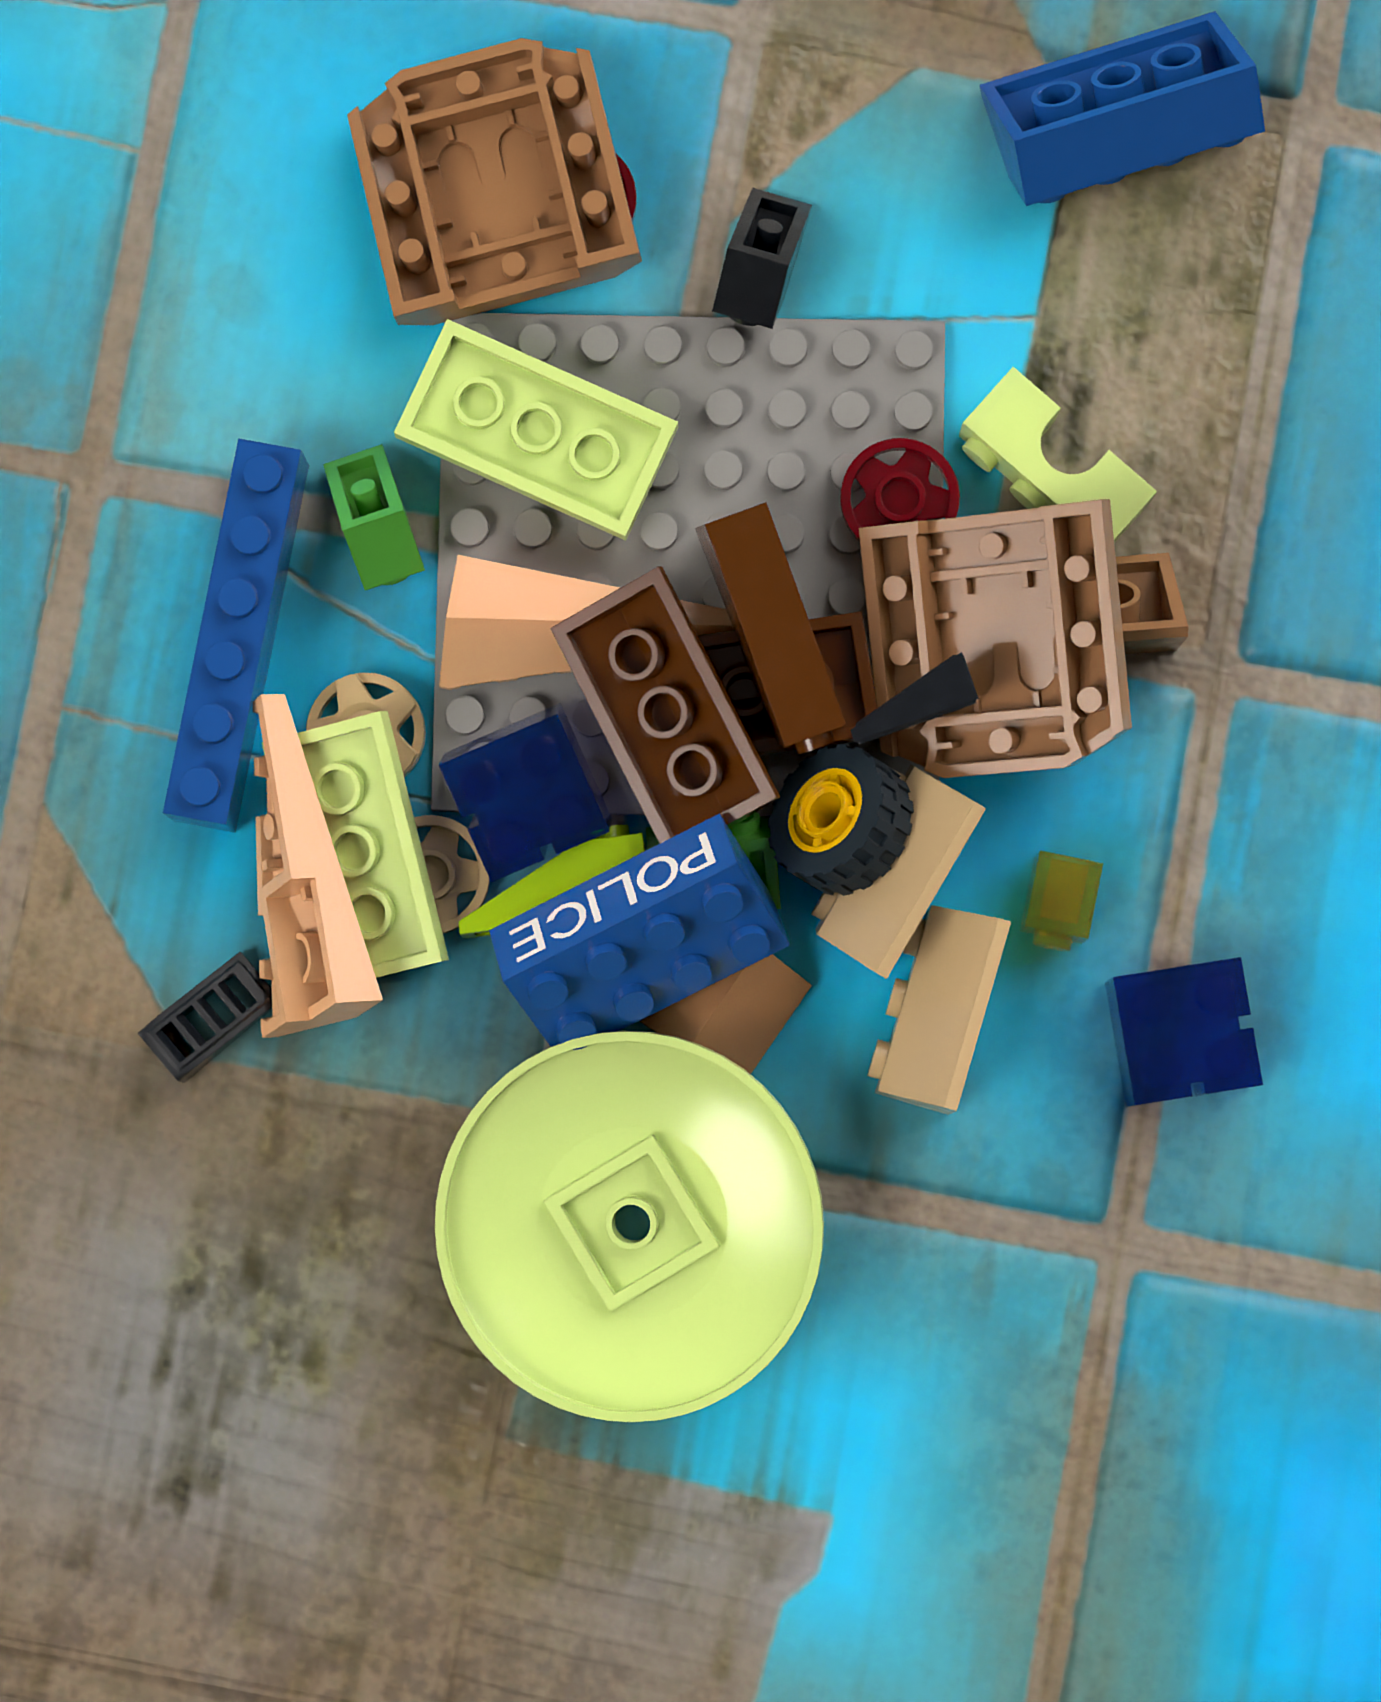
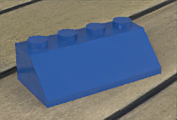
(1124, 108)

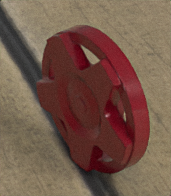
(898, 491)

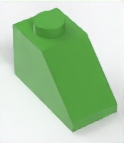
(373, 518)

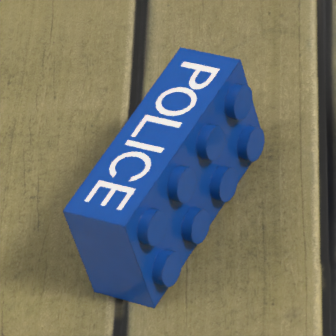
(639, 935)

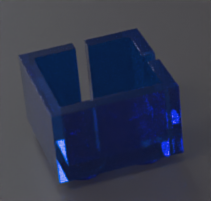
(526, 792)
(1182, 1031)

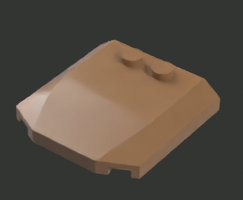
(492, 181)
(1030, 611)

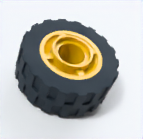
(840, 820)

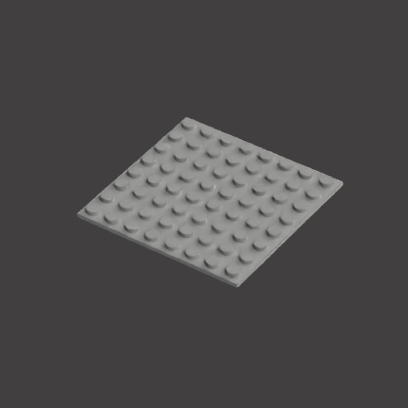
(757, 424)

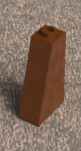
(772, 627)

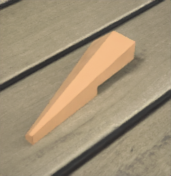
(504, 617)
(312, 932)

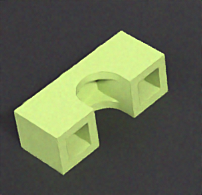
(1007, 436)

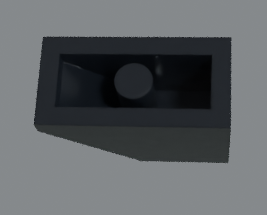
(761, 258)

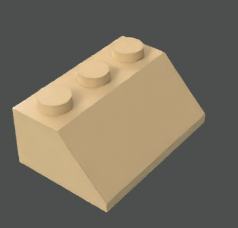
(881, 919)
(939, 1008)

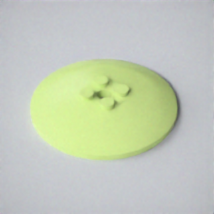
(609, 1318)

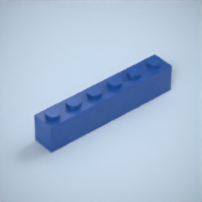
(236, 635)

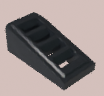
(931, 696)
(175, 1015)

